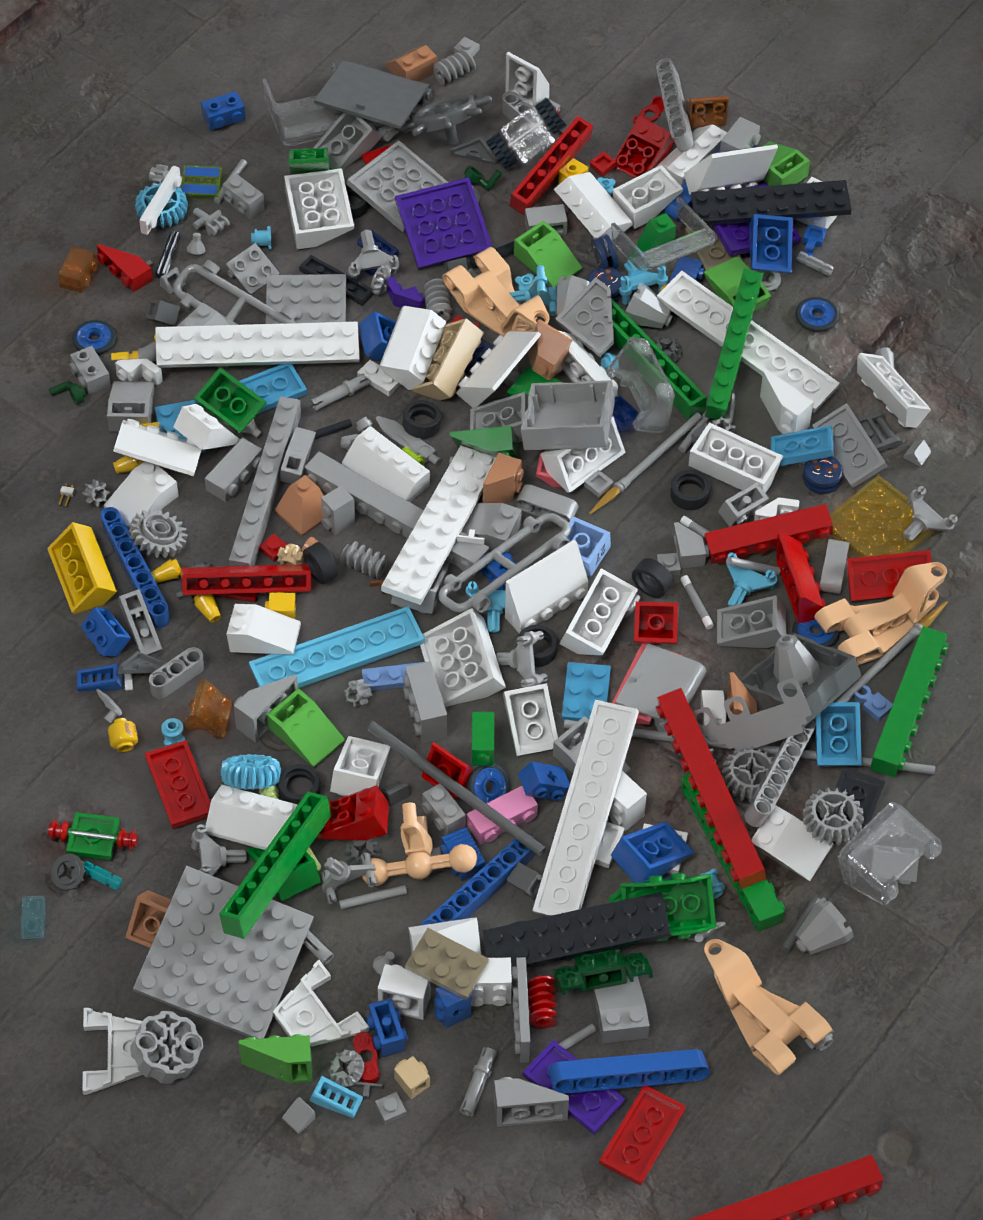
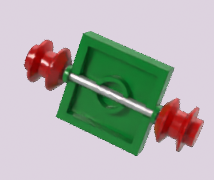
(93, 836)

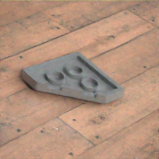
(590, 317)

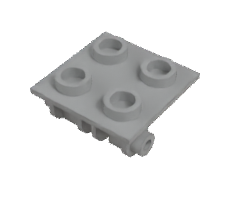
(251, 268)

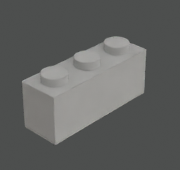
(233, 470)

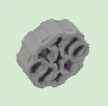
(172, 1064)

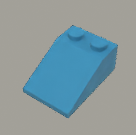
(838, 735)

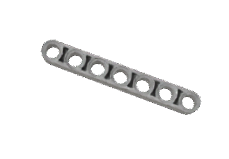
(674, 105)
(777, 776)

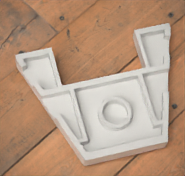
(306, 1015)
(120, 1063)

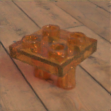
(209, 710)

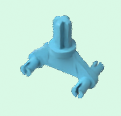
(638, 276)
(538, 287)
(748, 581)
(496, 607)

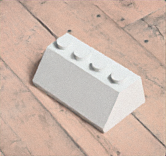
(706, 142)
(592, 204)
(412, 345)
(581, 365)
(892, 389)
(157, 447)
(733, 459)
(387, 465)
(576, 465)
(599, 615)
(246, 816)

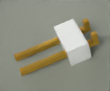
(67, 491)

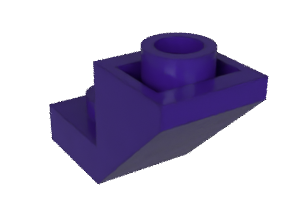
(406, 297)

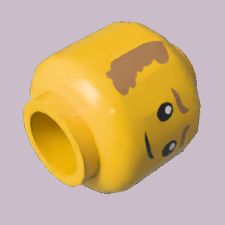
(122, 735)

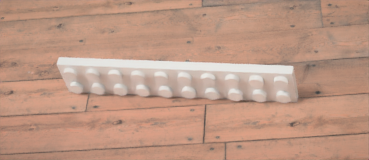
(257, 344)
(761, 350)
(438, 526)
(586, 809)

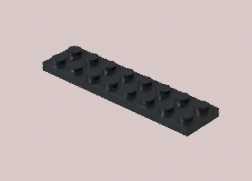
(788, 200)
(580, 931)

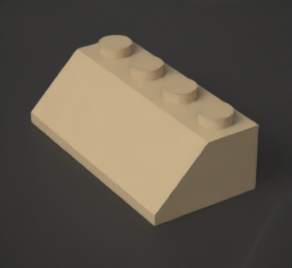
(450, 359)

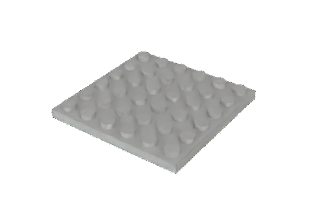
(216, 973)

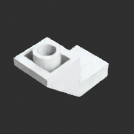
(134, 369)
(777, 507)
(715, 701)

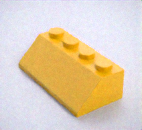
(81, 568)

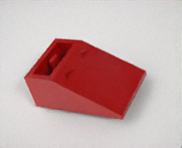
(643, 148)
(357, 816)

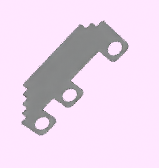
(759, 727)

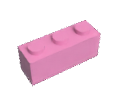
(512, 805)

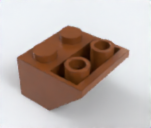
(707, 111)

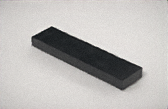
(355, 290)

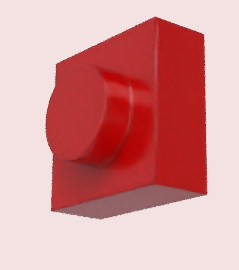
(603, 164)
(271, 547)

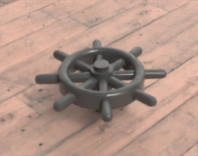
(445, 115)

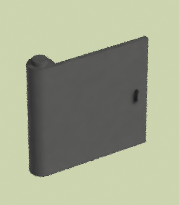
(372, 94)

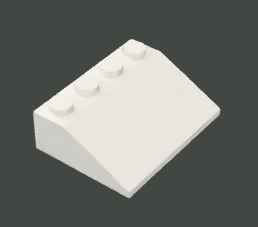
(730, 169)
(318, 207)
(495, 366)
(546, 587)
(463, 659)

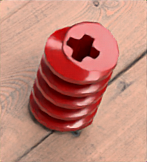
(541, 1002)

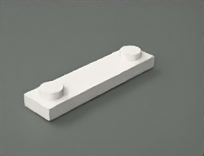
(160, 199)

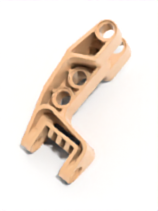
(489, 297)
(881, 625)
(763, 1017)

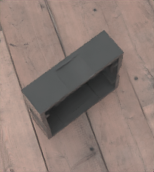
(837, 674)

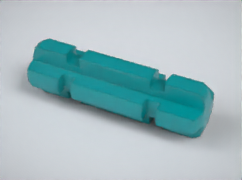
(102, 875)

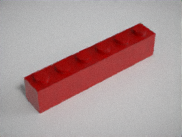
(548, 168)
(762, 534)
(245, 579)

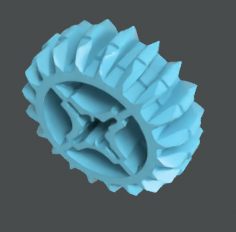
(172, 212)
(250, 771)

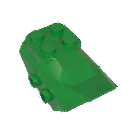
(686, 901)

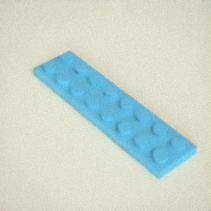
(342, 650)

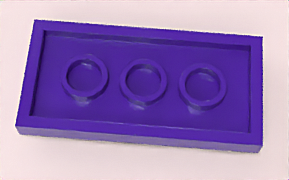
(588, 1108)

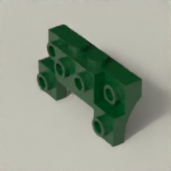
(601, 971)

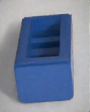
(103, 685)

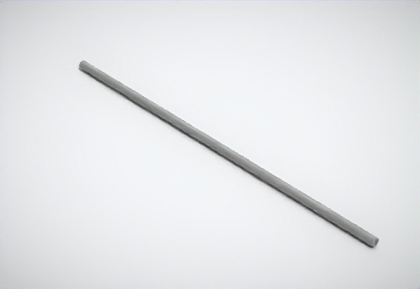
(807, 754)

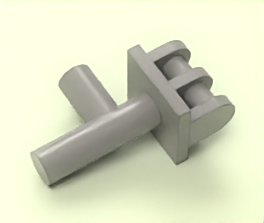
(212, 222)

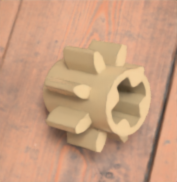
(290, 555)

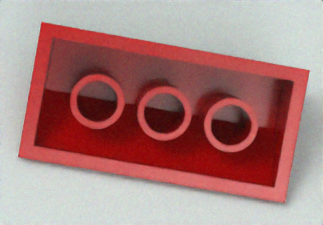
(798, 578)

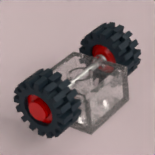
(527, 134)

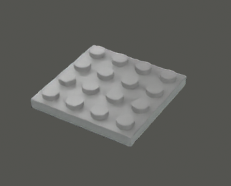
(390, 175)
(310, 296)

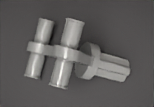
(371, 257)
(925, 517)
(523, 659)
(213, 855)
(339, 873)

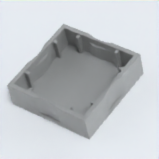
(568, 415)

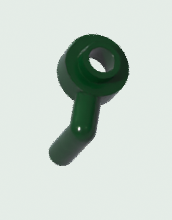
(476, 177)
(76, 392)

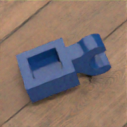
(813, 237)

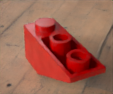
(126, 266)

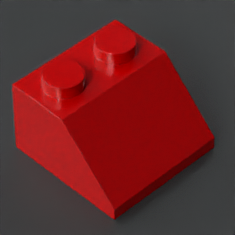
(656, 622)
(449, 765)

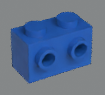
(223, 110)
(105, 632)
(385, 1022)

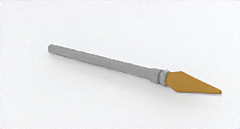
(624, 482)
(911, 635)

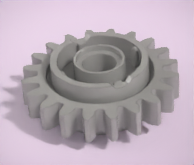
(158, 533)

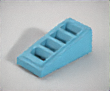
(339, 1090)

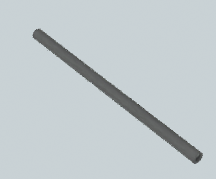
(456, 788)

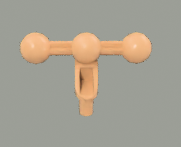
(418, 848)

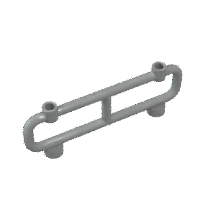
(209, 271)
(480, 600)

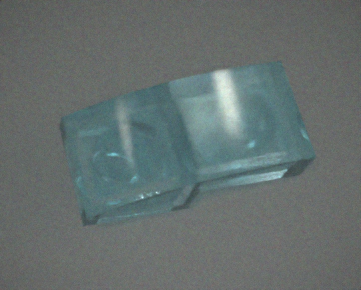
(33, 917)

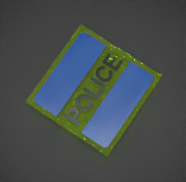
(201, 180)

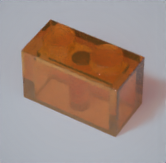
(77, 269)

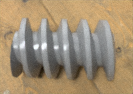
(453, 65)
(437, 298)
(363, 560)

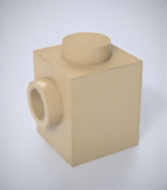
(412, 1076)

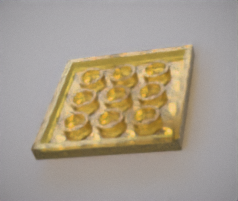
(876, 521)

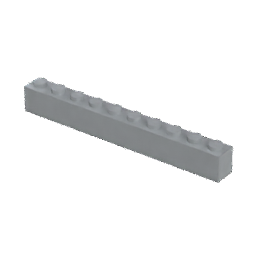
(265, 484)
(383, 505)

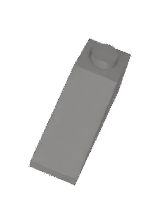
(139, 622)

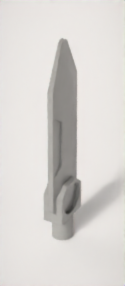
(397, 433)

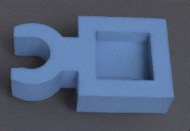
(875, 705)

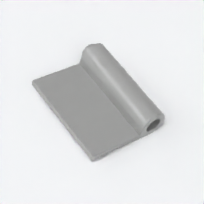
(657, 674)

